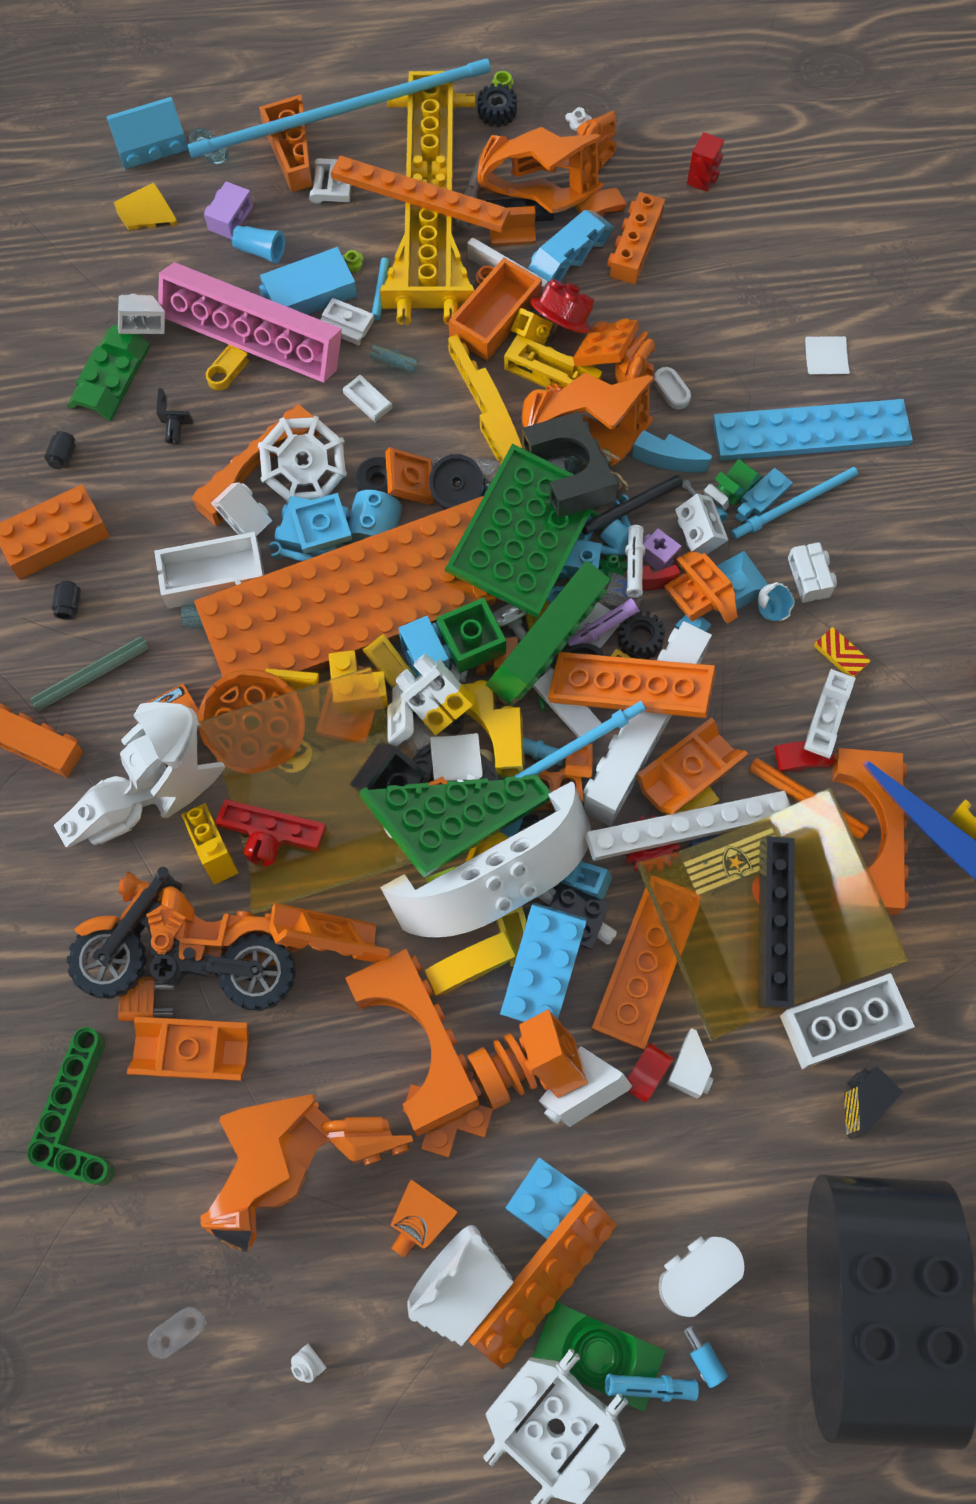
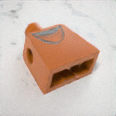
(419, 1219)

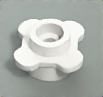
(577, 117)

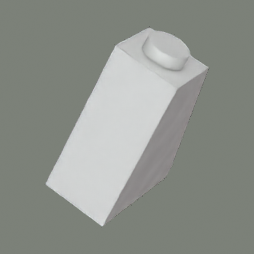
(603, 1086)

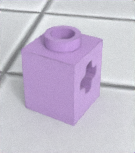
(660, 550)

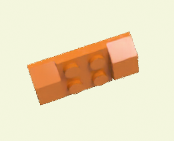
(688, 768)
(324, 931)
(190, 1049)

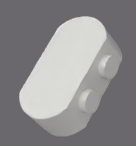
(700, 1275)

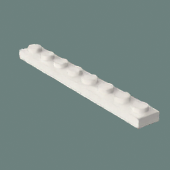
(683, 826)

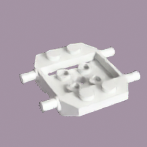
(542, 1450)

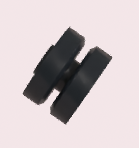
(454, 469)

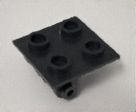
(583, 905)

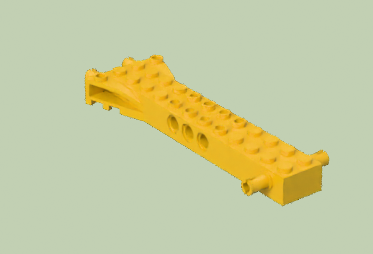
(427, 260)

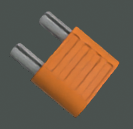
(141, 1001)

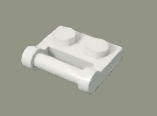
(335, 191)

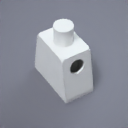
(140, 315)

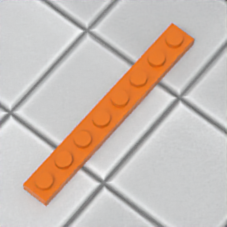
(420, 194)

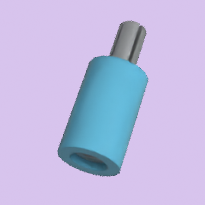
(706, 1359)

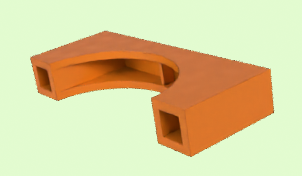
(888, 868)
(447, 1088)

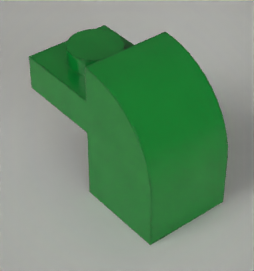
(737, 481)

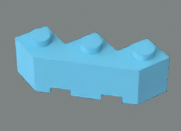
(570, 245)

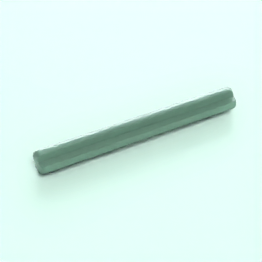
(89, 673)

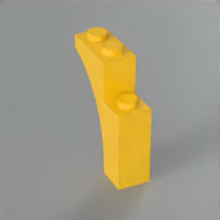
(503, 728)

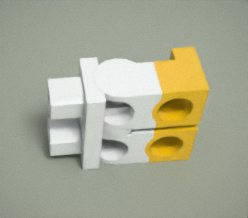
(435, 693)

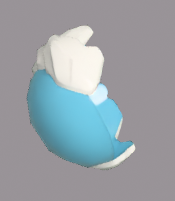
(775, 602)

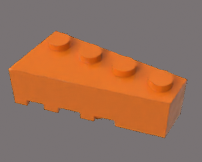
(290, 145)

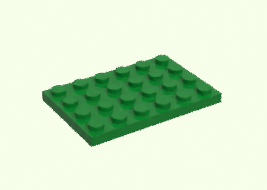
(515, 535)

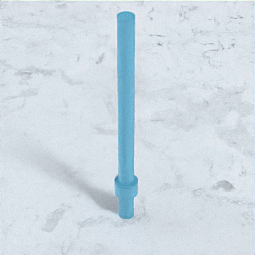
(756, 522)
(619, 719)

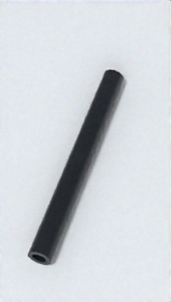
(632, 504)

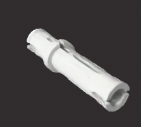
(635, 551)

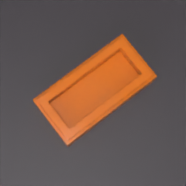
(580, 762)

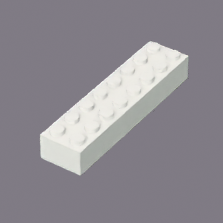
(636, 740)

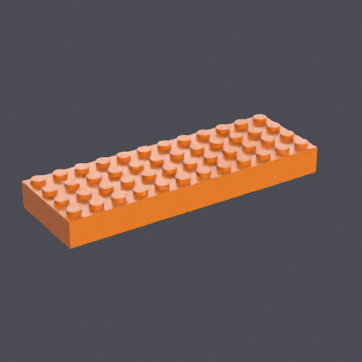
(341, 598)

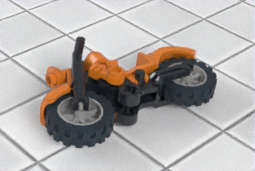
(183, 943)

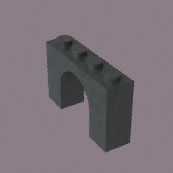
(572, 437)

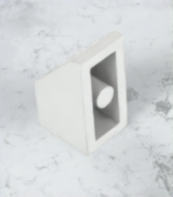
(691, 1068)

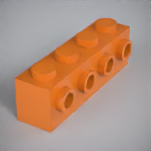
(636, 238)

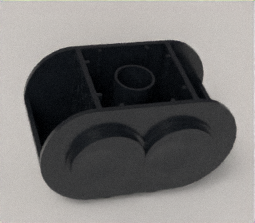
(891, 1313)

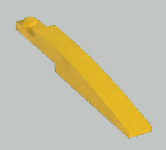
(494, 420)

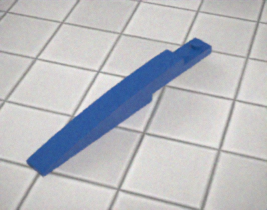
(938, 829)

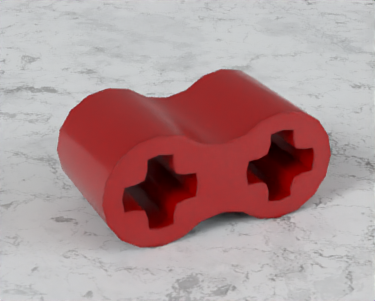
(648, 1072)

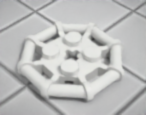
(302, 445)

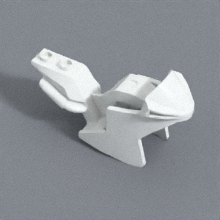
(116, 804)

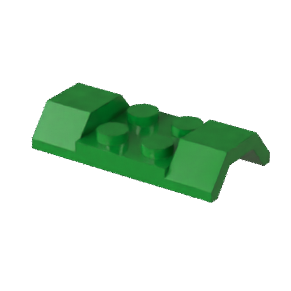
(109, 372)

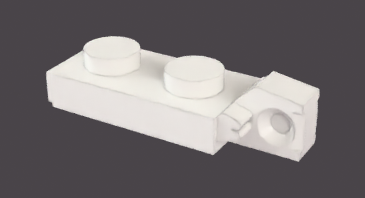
(399, 718)

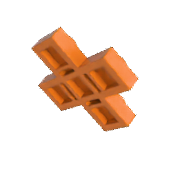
(441, 1139)

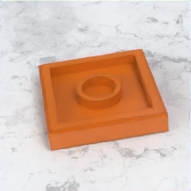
(408, 476)

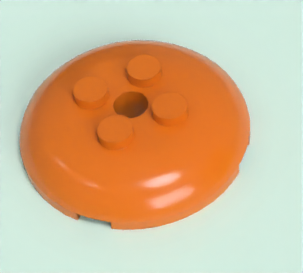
(238, 691)

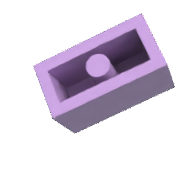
(228, 209)

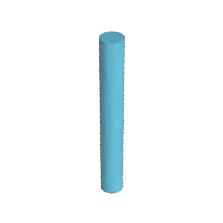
(382, 277)

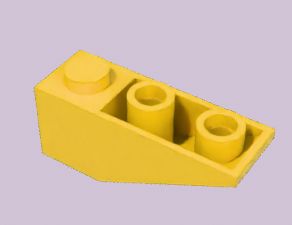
(209, 844)

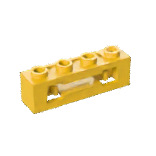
(546, 363)

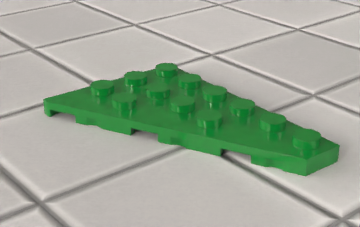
(451, 818)

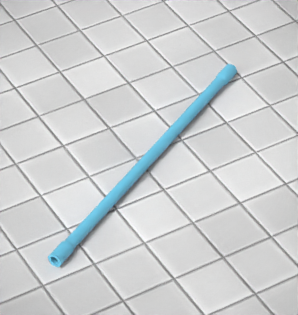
(209, 145)

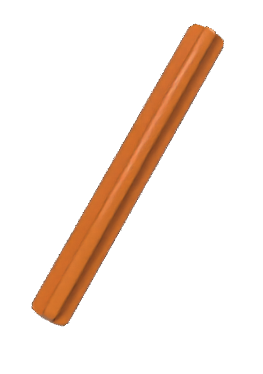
(799, 792)

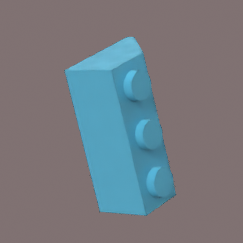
(147, 133)

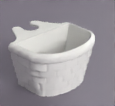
(459, 1287)

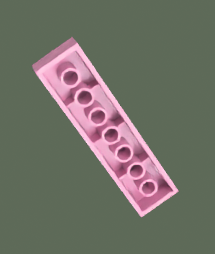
(249, 322)

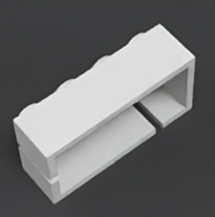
(207, 567)

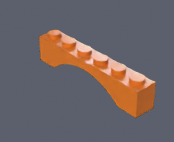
(242, 466)

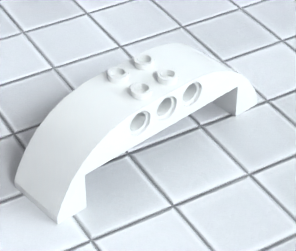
(498, 877)

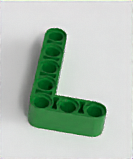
(68, 1113)

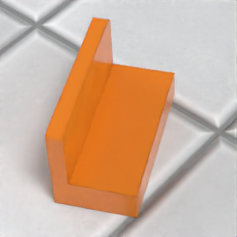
(518, 229)

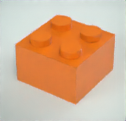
(552, 1054)

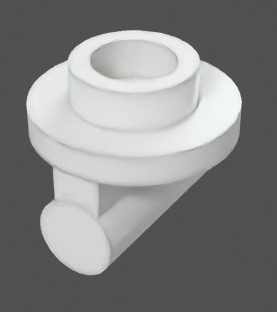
(307, 1364)

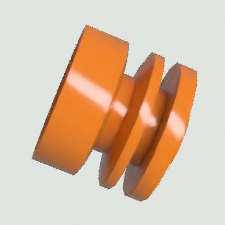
(501, 1071)

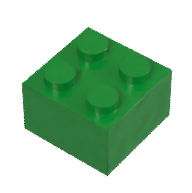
(471, 635)

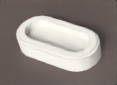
(672, 388)

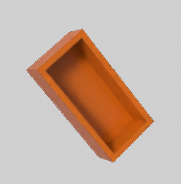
(491, 309)
(51, 531)

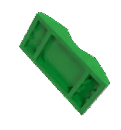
(600, 1350)

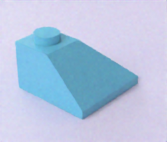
(744, 577)

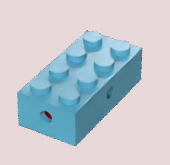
(543, 963)

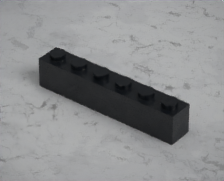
(776, 923)

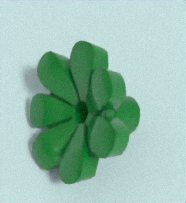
(613, 564)

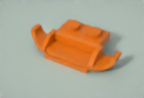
(702, 588)

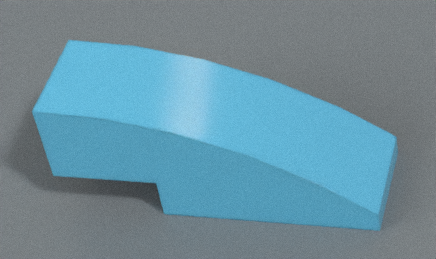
(670, 454)
(589, 879)

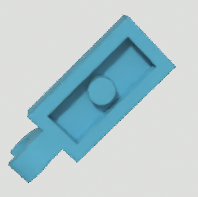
(763, 495)

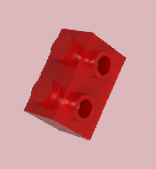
(705, 162)

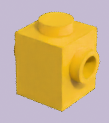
(536, 327)

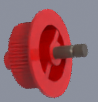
(564, 307)

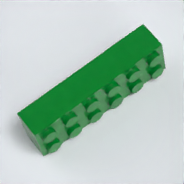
(549, 634)

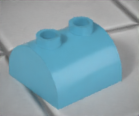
(373, 514)

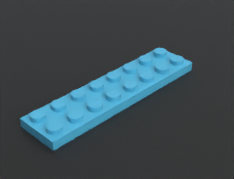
(812, 429)

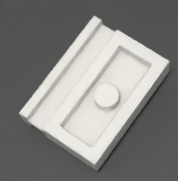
(351, 319)

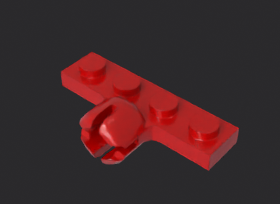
(269, 830)

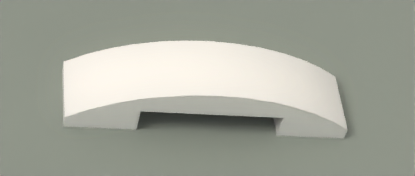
(829, 713)

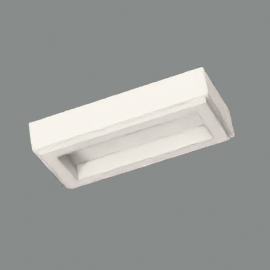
(367, 398)

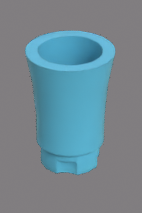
(260, 242)

